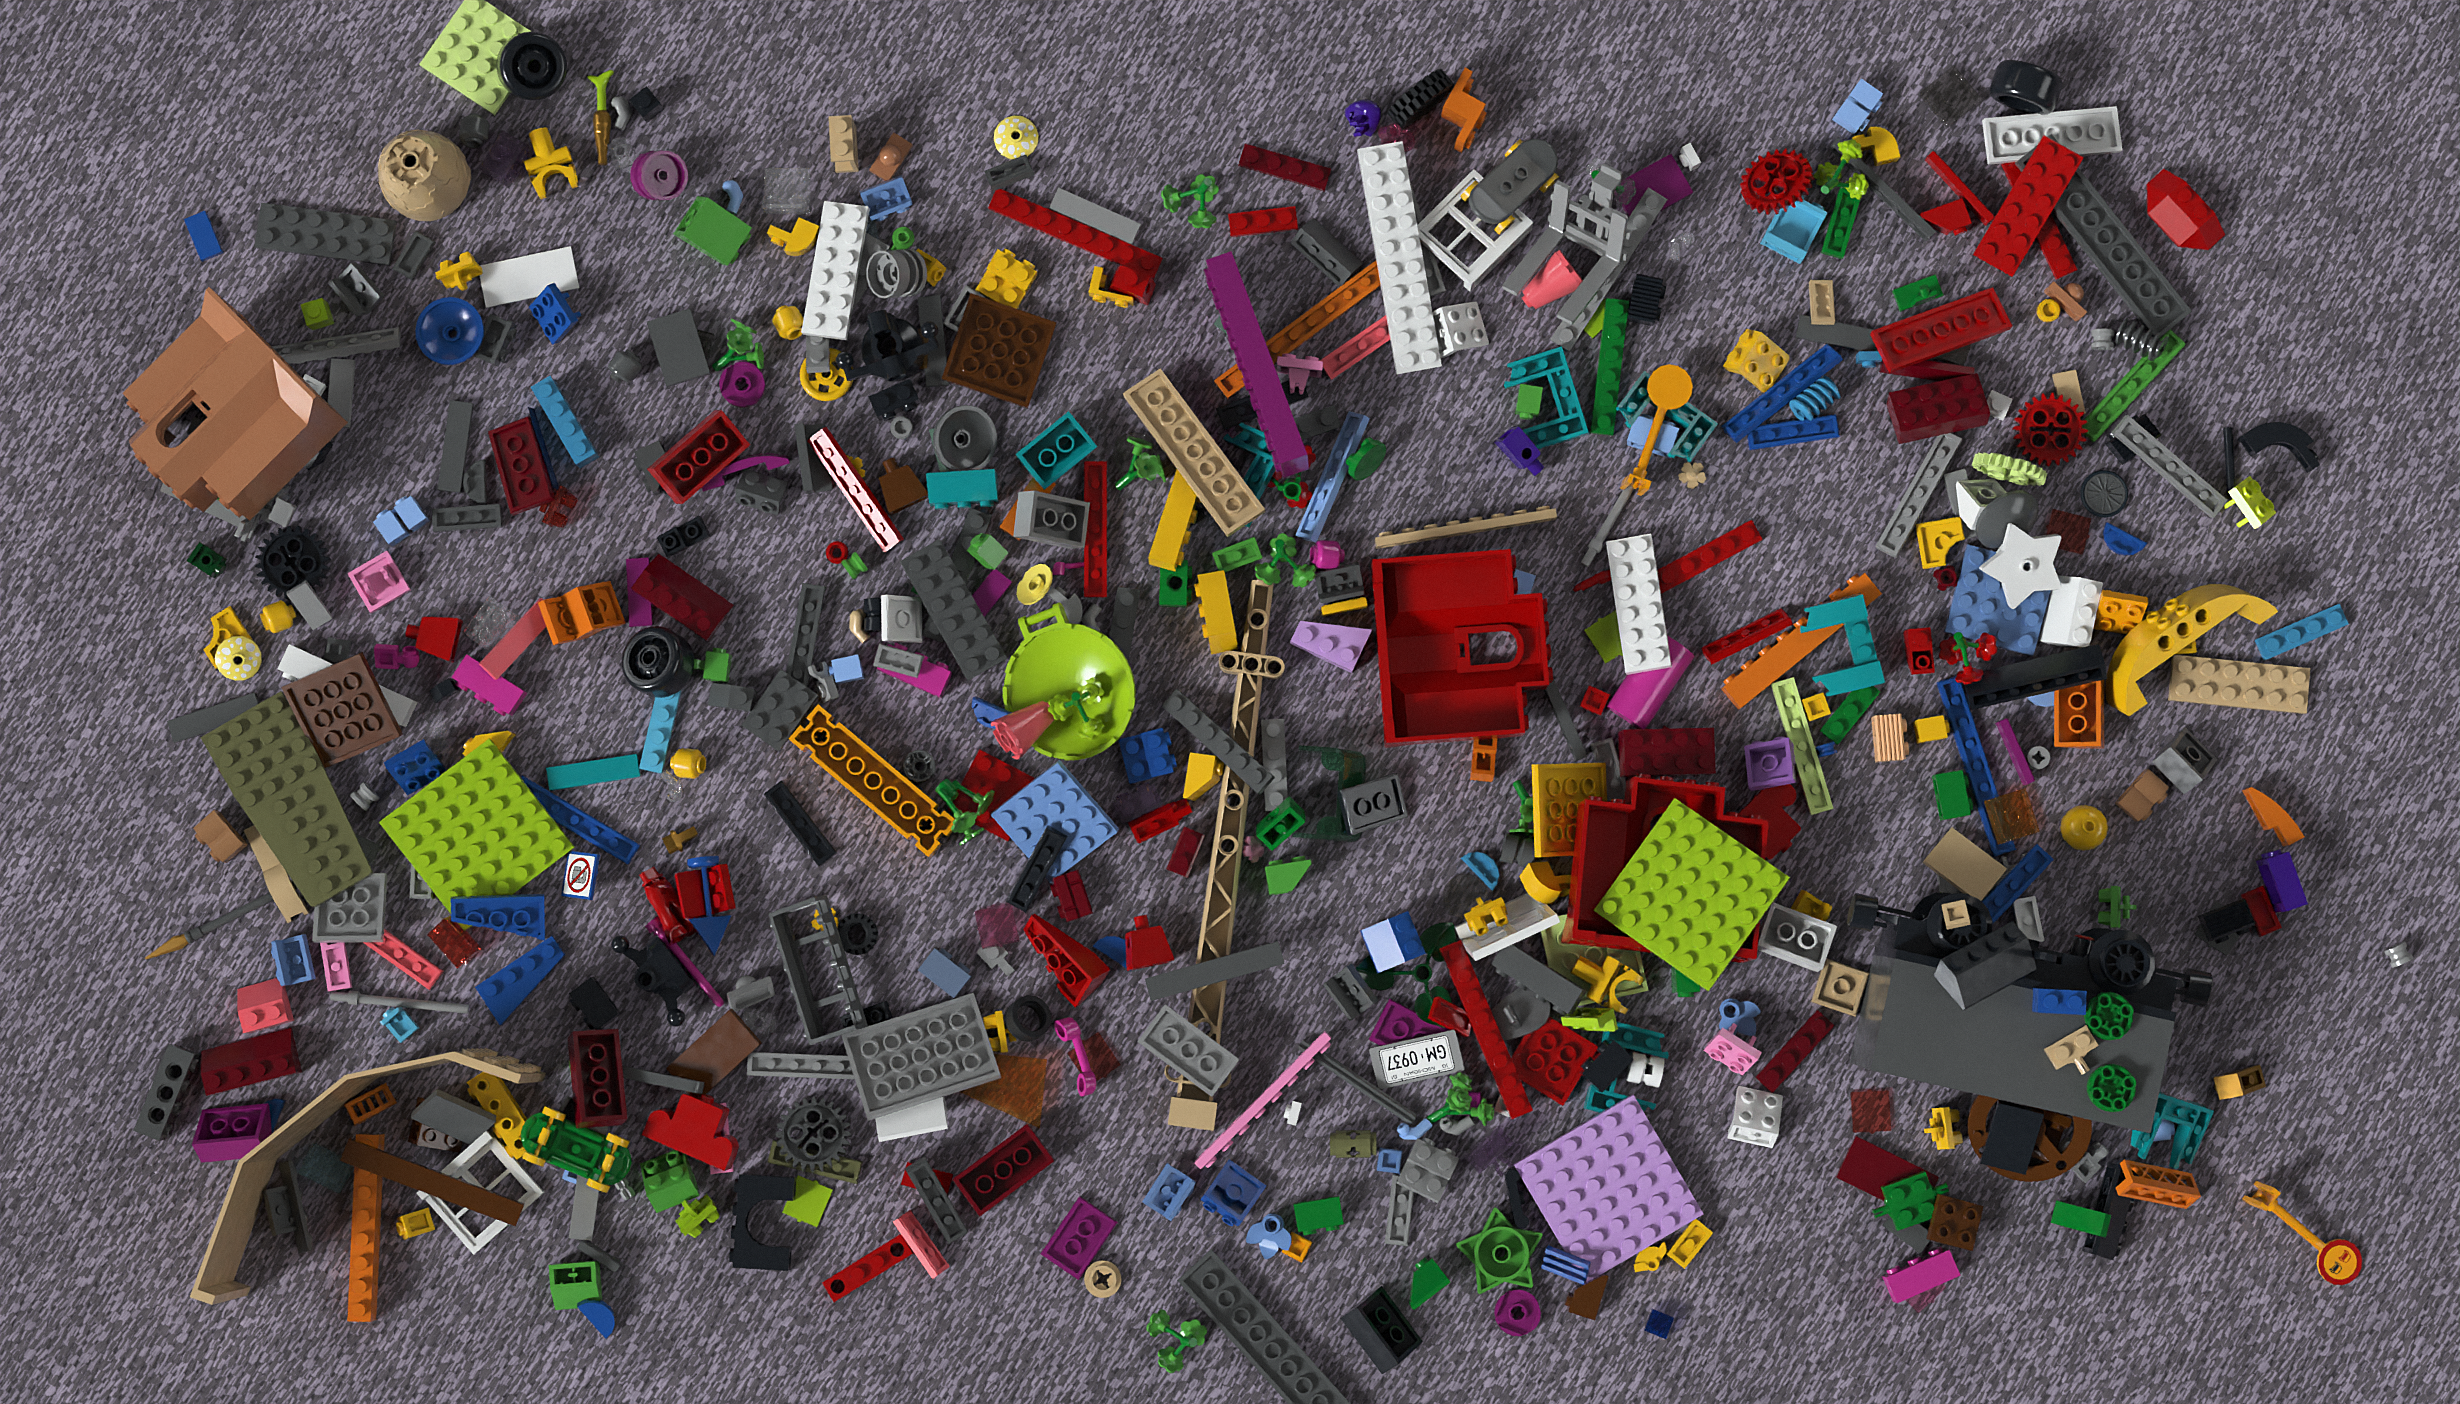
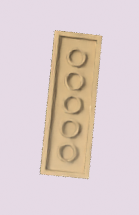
(2239, 684)

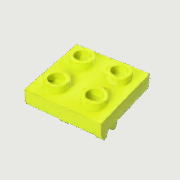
(2251, 502)

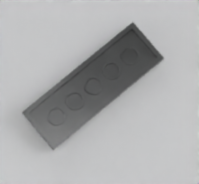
(325, 234)
(953, 609)

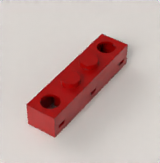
(867, 1267)

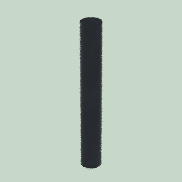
(2229, 458)

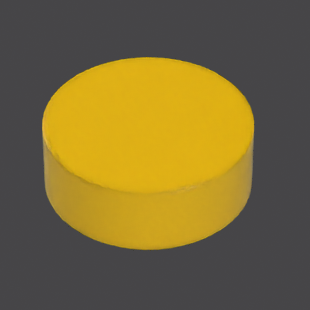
(2048, 310)

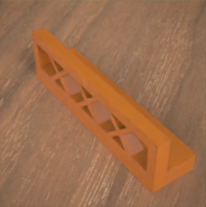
(2159, 1190)

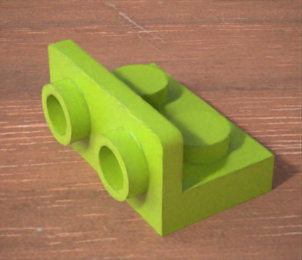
(1591, 1019)

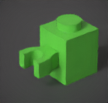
(715, 666)

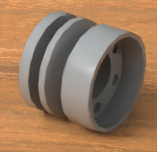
(896, 273)

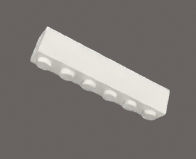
(300, 663)

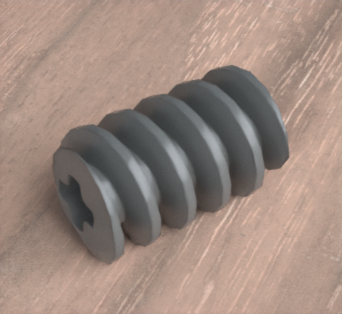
(2140, 341)

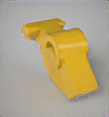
(1650, 1257)

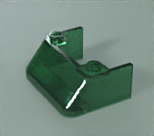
(1351, 772)

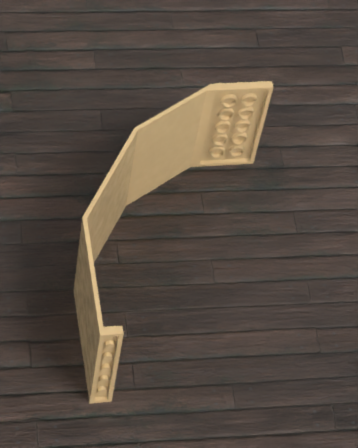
(253, 1172)

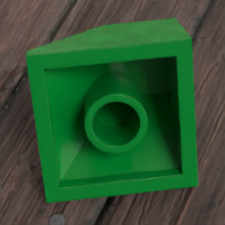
(1426, 1282)

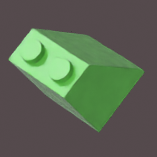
(713, 230)

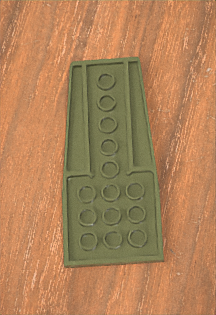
(289, 798)

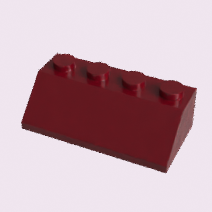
(682, 597)
(249, 1062)

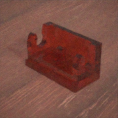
(454, 942)

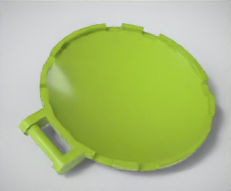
(1055, 663)

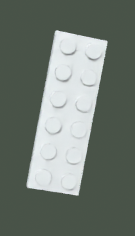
(2082, 131)
(835, 270)
(1638, 604)

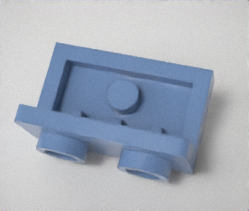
(886, 198)
(293, 960)
(1169, 1192)

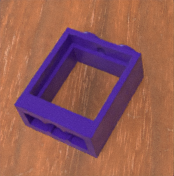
(2281, 881)

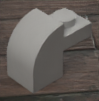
(1072, 607)

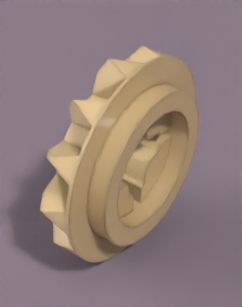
(1101, 1290)

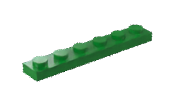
(1609, 367)

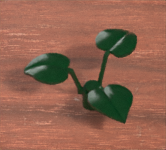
(1432, 940)

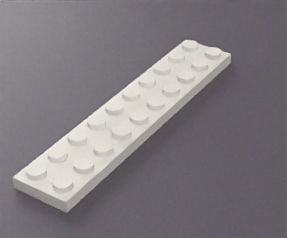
(1399, 257)

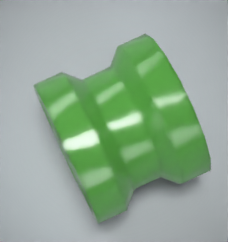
(854, 565)

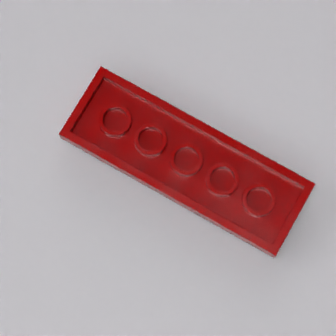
(2028, 205)
(1941, 330)

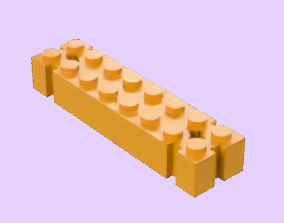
(873, 780)

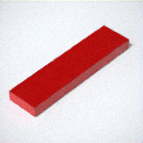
(1959, 188)
(1747, 636)

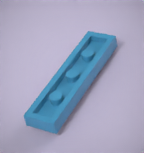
(2301, 632)

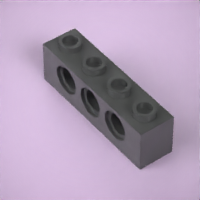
(147, 1122)

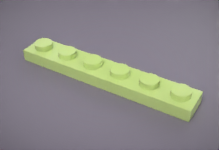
(1806, 757)

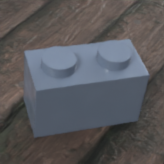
(945, 972)

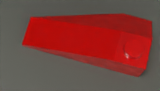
(1074, 965)

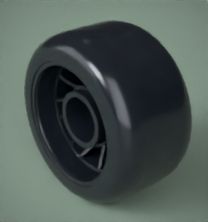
(514, 71)
(2026, 87)
(657, 661)

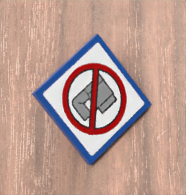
(580, 875)

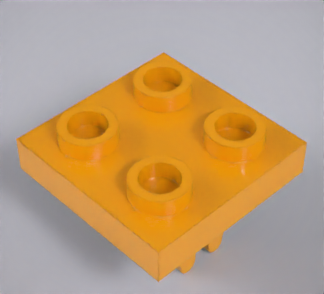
(2119, 611)

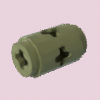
(1364, 1143)

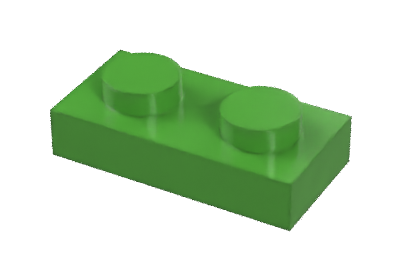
(1237, 555)

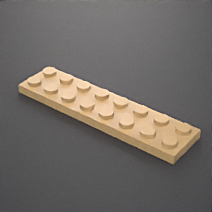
(1194, 452)

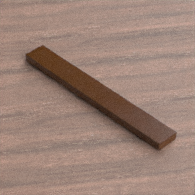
(432, 1182)

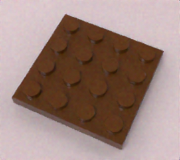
(999, 350)
(342, 710)

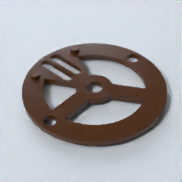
(2035, 1172)

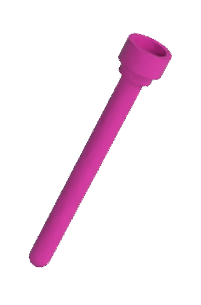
(655, 927)

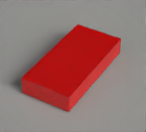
(2262, 911)
(1450, 1016)

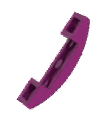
(771, 459)

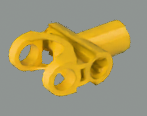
(548, 161)
(1603, 980)

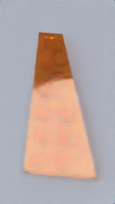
(1018, 1090)

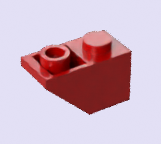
(1919, 650)

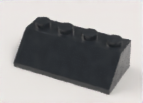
(1986, 965)
(2115, 1205)

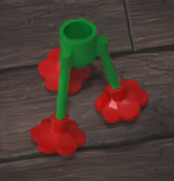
(1294, 490)

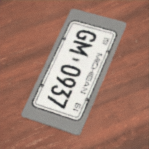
(1416, 1059)

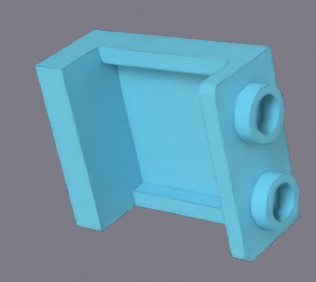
(1794, 230)

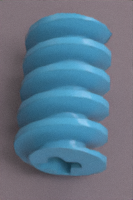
(1813, 398)

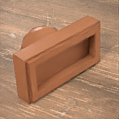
(891, 157)
(2068, 298)

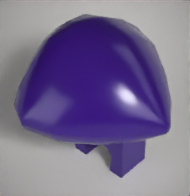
(1363, 116)

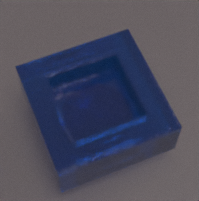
(1658, 1323)

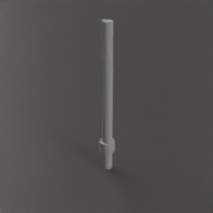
(1596, 544)
(355, 998)

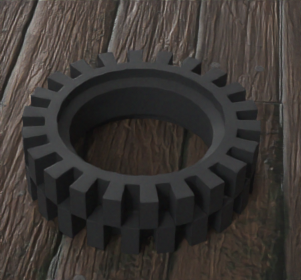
(1421, 99)

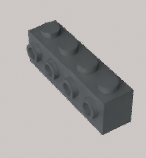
(1540, 978)

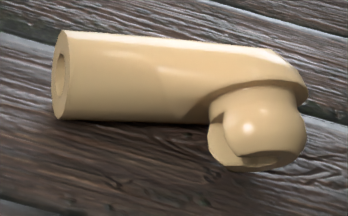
(856, 623)

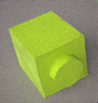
(317, 314)

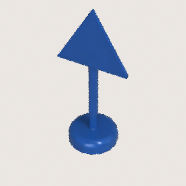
(709, 928)

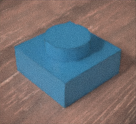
(1868, 358)

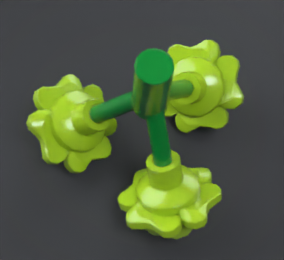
(1828, 174)
(1061, 707)

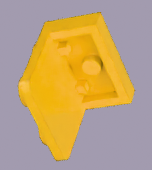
(1757, 359)

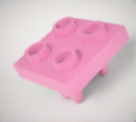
(1299, 370)
(379, 581)
(1732, 1050)

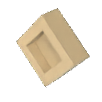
(1955, 914)

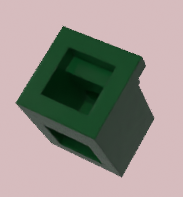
(199, 555)

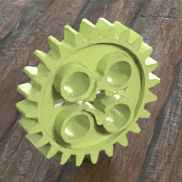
(2009, 469)

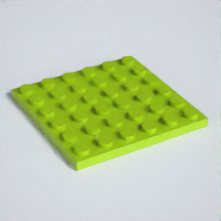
(477, 829)
(1691, 894)

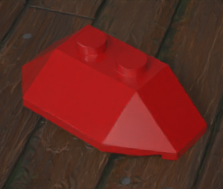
(2182, 212)

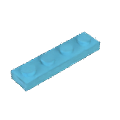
(659, 733)

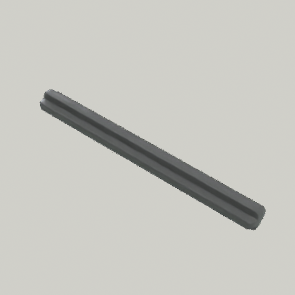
(1361, 1084)

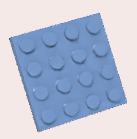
(1982, 607)
(1063, 804)

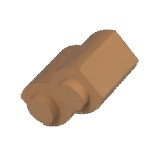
(2142, 795)
(219, 836)

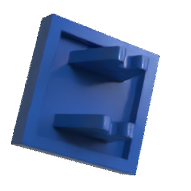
(554, 313)
(415, 767)

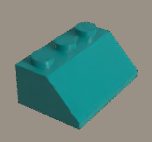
(1056, 450)
(962, 488)

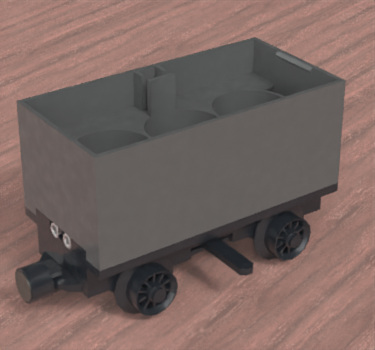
(1998, 1045)

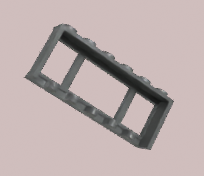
(797, 975)

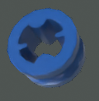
(1826, 749)

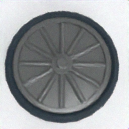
(2104, 493)

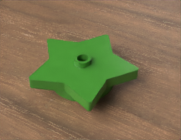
(1513, 1266)

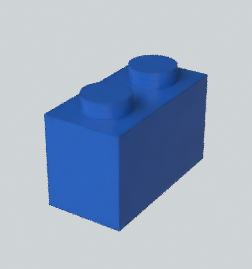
(2059, 1001)

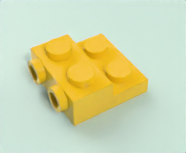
(1007, 279)

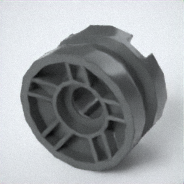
(926, 773)

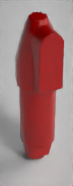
(1599, 578)

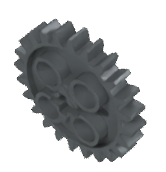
(828, 1148)

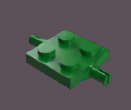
(1909, 1200)

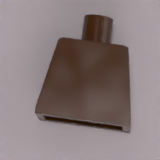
(900, 487)

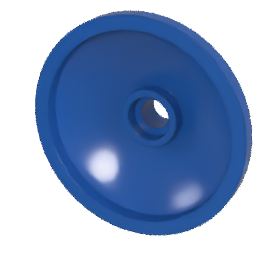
(439, 320)

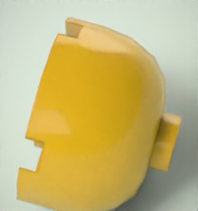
(2084, 827)

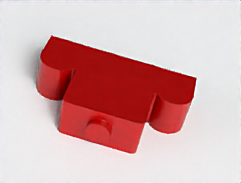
(1781, 827)
(695, 1130)

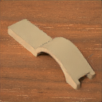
(276, 877)

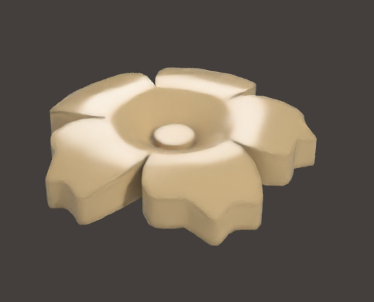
(1692, 474)

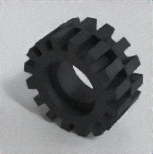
(871, 933)

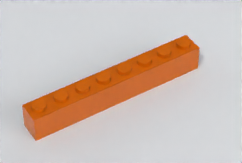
(1789, 649)
(365, 1239)

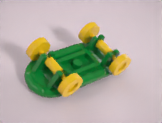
(579, 1150)

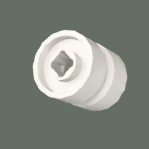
(1637, 1068)

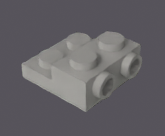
(1428, 1169)

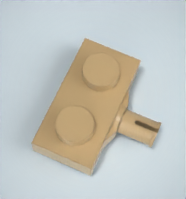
(2072, 1049)

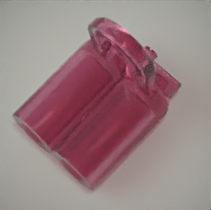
(1391, 132)

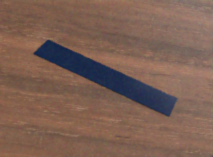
(543, 448)

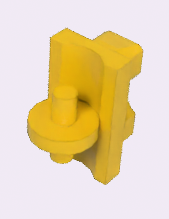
(459, 273)
(1486, 913)
(996, 1021)
(1941, 1128)

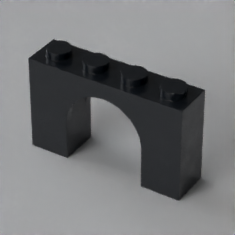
(747, 1251)

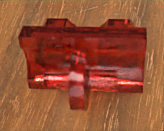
(552, 516)

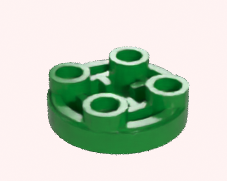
(1366, 459)
(2108, 1016)
(2111, 1087)

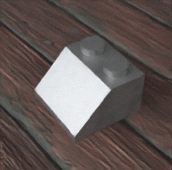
(2184, 761)

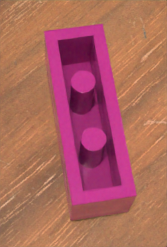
(932, 677)
(498, 692)
(1920, 1274)

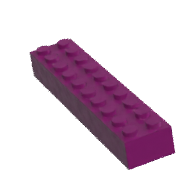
(1257, 365)

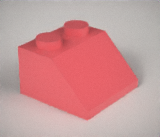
(263, 1006)

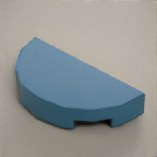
(1483, 867)

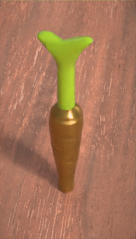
(601, 117)

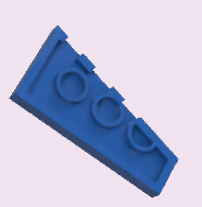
(502, 913)
(513, 983)

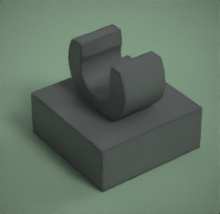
(337, 649)

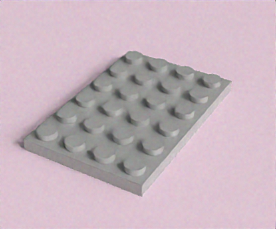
(921, 1056)

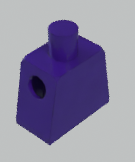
(1513, 443)

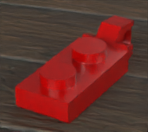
(1159, 820)

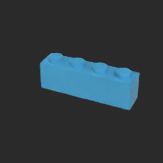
(565, 422)

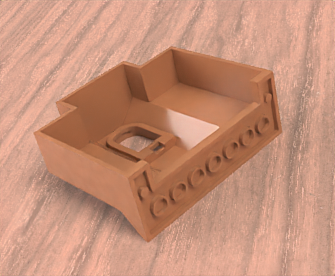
(259, 422)

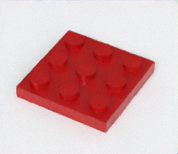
(985, 775)
(1552, 1059)

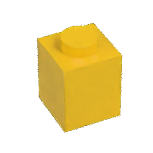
(1931, 729)

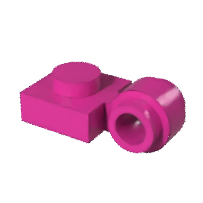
(390, 658)

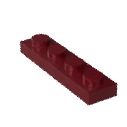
(1284, 167)
(1794, 1051)

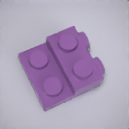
(1770, 763)

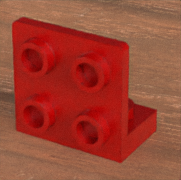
(691, 891)

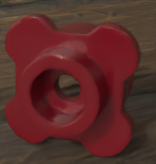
(1952, 580)

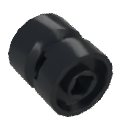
(873, 621)

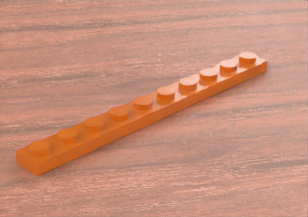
(1309, 323)

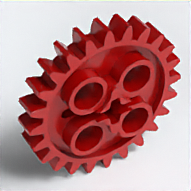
(1776, 181)
(2049, 450)

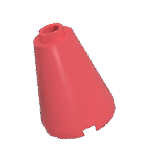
(1552, 282)
(1022, 728)

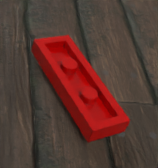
(1263, 221)

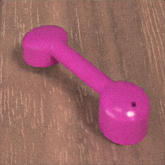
(1067, 1030)

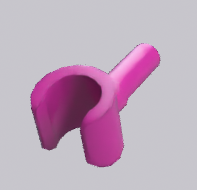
(1059, 567)

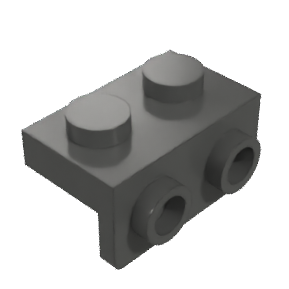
(356, 290)
(496, 340)
(760, 491)
(1339, 583)
(1350, 992)

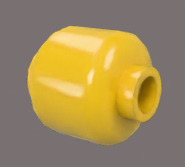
(788, 322)
(277, 616)
(688, 763)

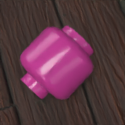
(1326, 554)

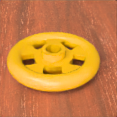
(834, 391)

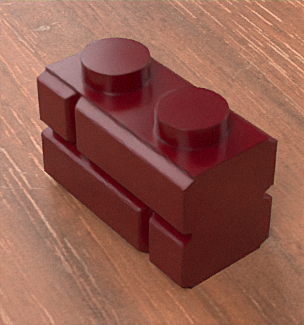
(1185, 852)
(1072, 896)

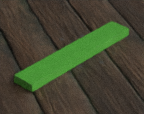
(2129, 388)

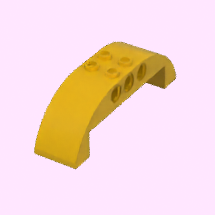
(2171, 630)

